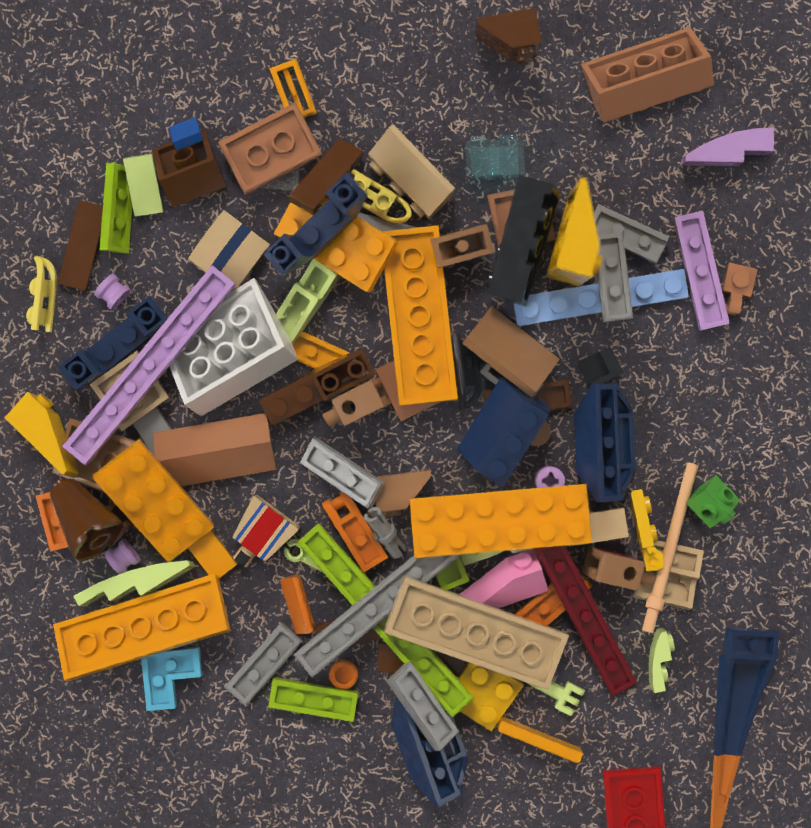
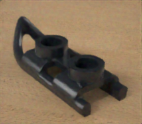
(463, 375)

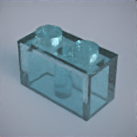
(494, 158)

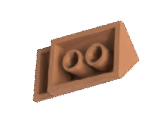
(216, 450)

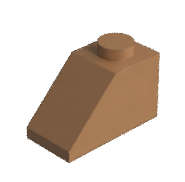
(462, 245)
(399, 490)

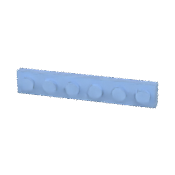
(586, 299)

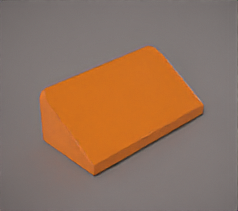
(297, 604)

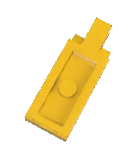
(645, 532)

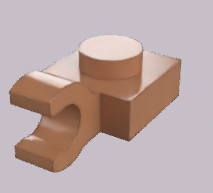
(738, 283)

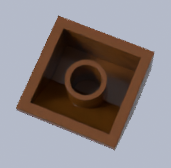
(511, 34)
(188, 171)

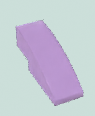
(731, 148)

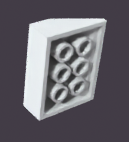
(232, 350)

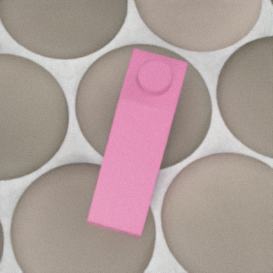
(509, 581)

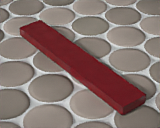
(586, 618)

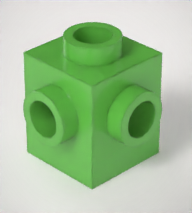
(713, 502)

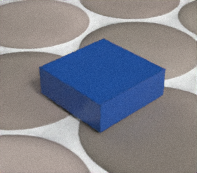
(186, 133)

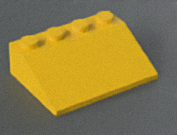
(577, 243)

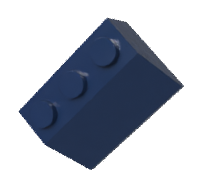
(503, 431)

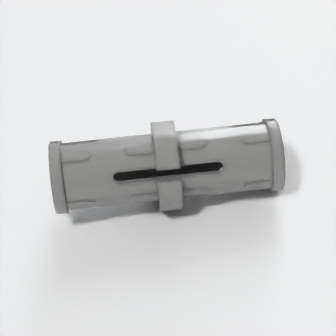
(385, 532)

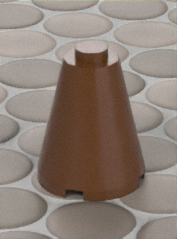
(84, 519)

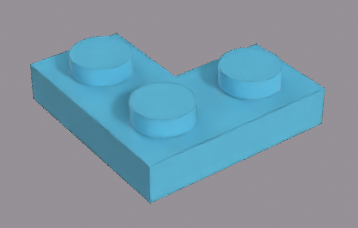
(162, 670)

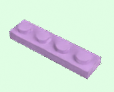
(701, 270)

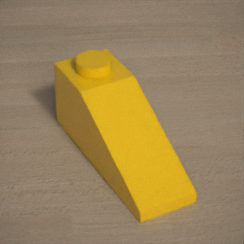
(44, 430)

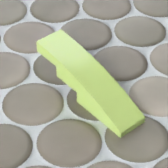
(306, 298)
(144, 580)

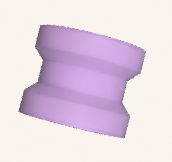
(112, 291)
(545, 478)
(122, 556)

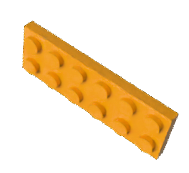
(419, 319)
(500, 521)
(141, 627)

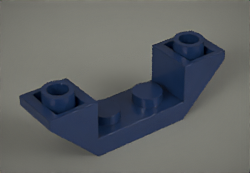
(321, 229)
(115, 346)

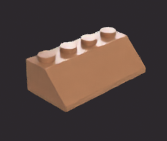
(648, 74)

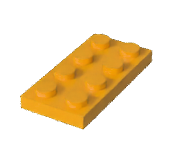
(354, 254)
(153, 500)

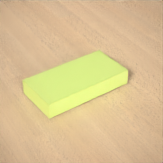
(143, 184)

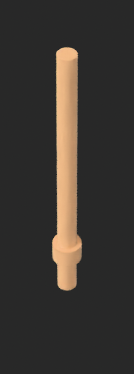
(656, 602)

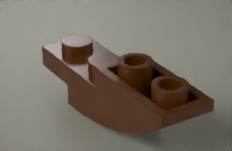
(317, 385)

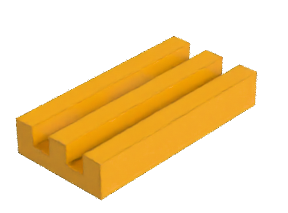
(284, 67)

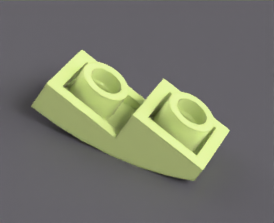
(660, 651)

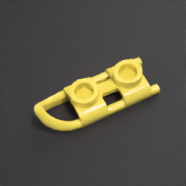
(383, 200)
(39, 289)

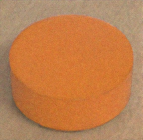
(343, 674)

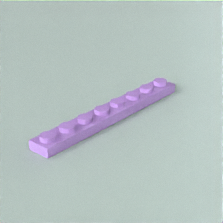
(149, 365)

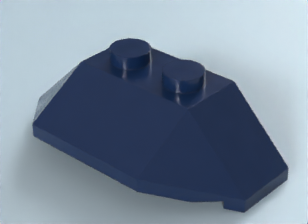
(605, 442)
(434, 772)

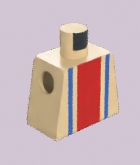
(262, 531)

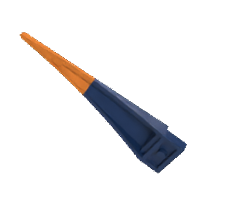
(741, 682)

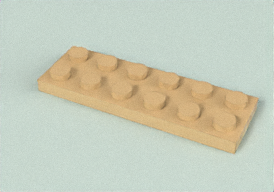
(476, 632)

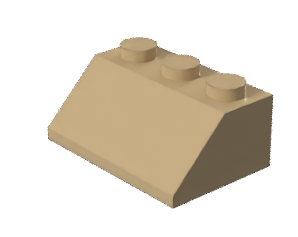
(410, 173)

